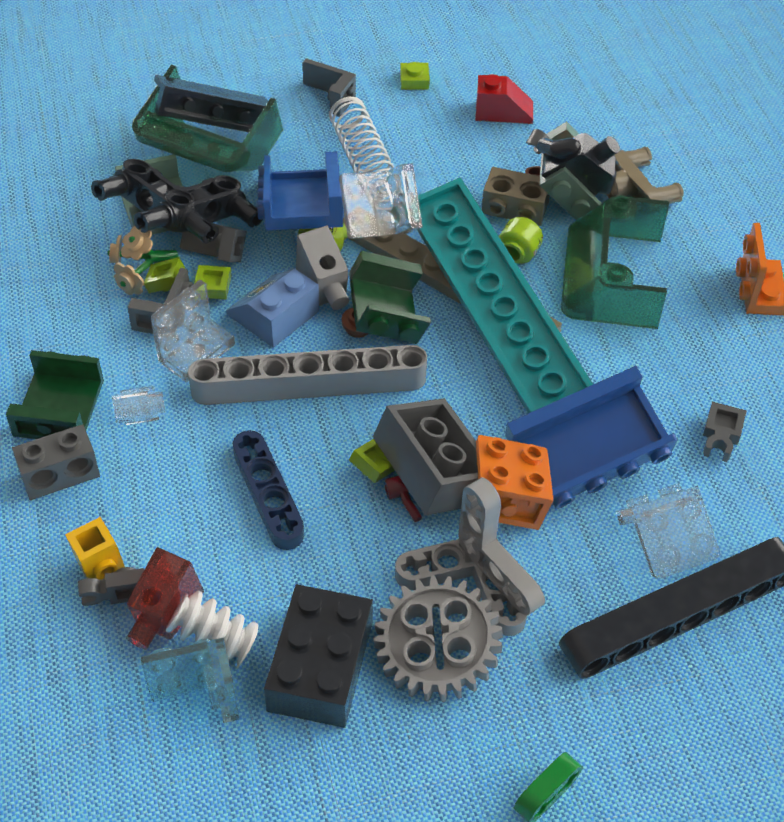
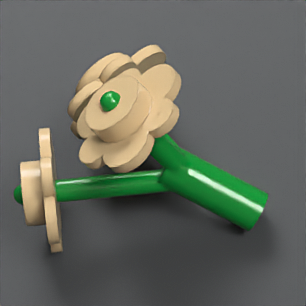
(136, 246)

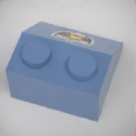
(277, 306)

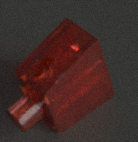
(158, 596)

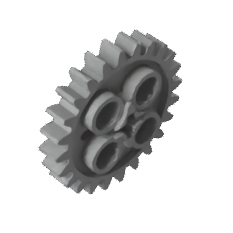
(475, 634)

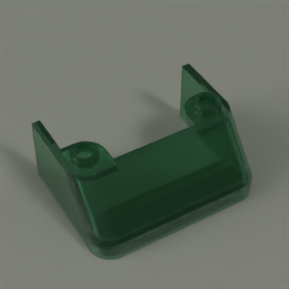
(203, 146)
(602, 289)

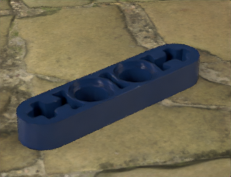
(271, 487)

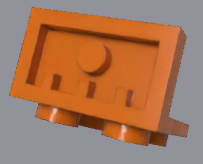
(760, 278)
(520, 477)

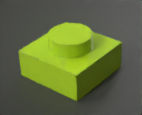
(414, 76)
(162, 275)
(216, 278)
(371, 461)

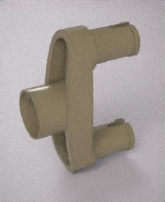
(633, 183)

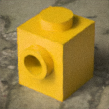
(95, 549)

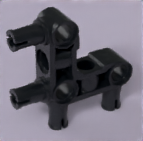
(175, 206)

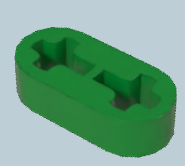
(548, 787)

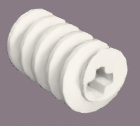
(211, 625)

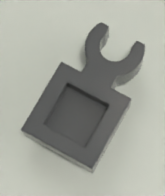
(723, 428)
(115, 587)

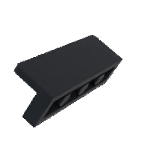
(207, 104)

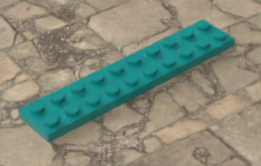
(498, 298)

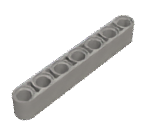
(307, 374)

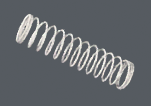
(355, 100)

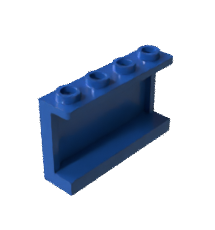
(300, 197)
(595, 435)

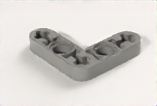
(478, 539)
(465, 568)

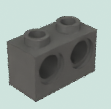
(56, 462)

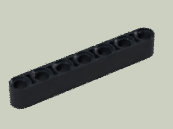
(675, 609)

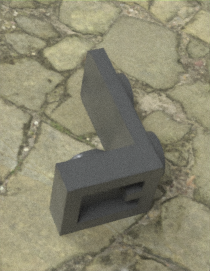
(330, 79)
(227, 245)
(142, 310)

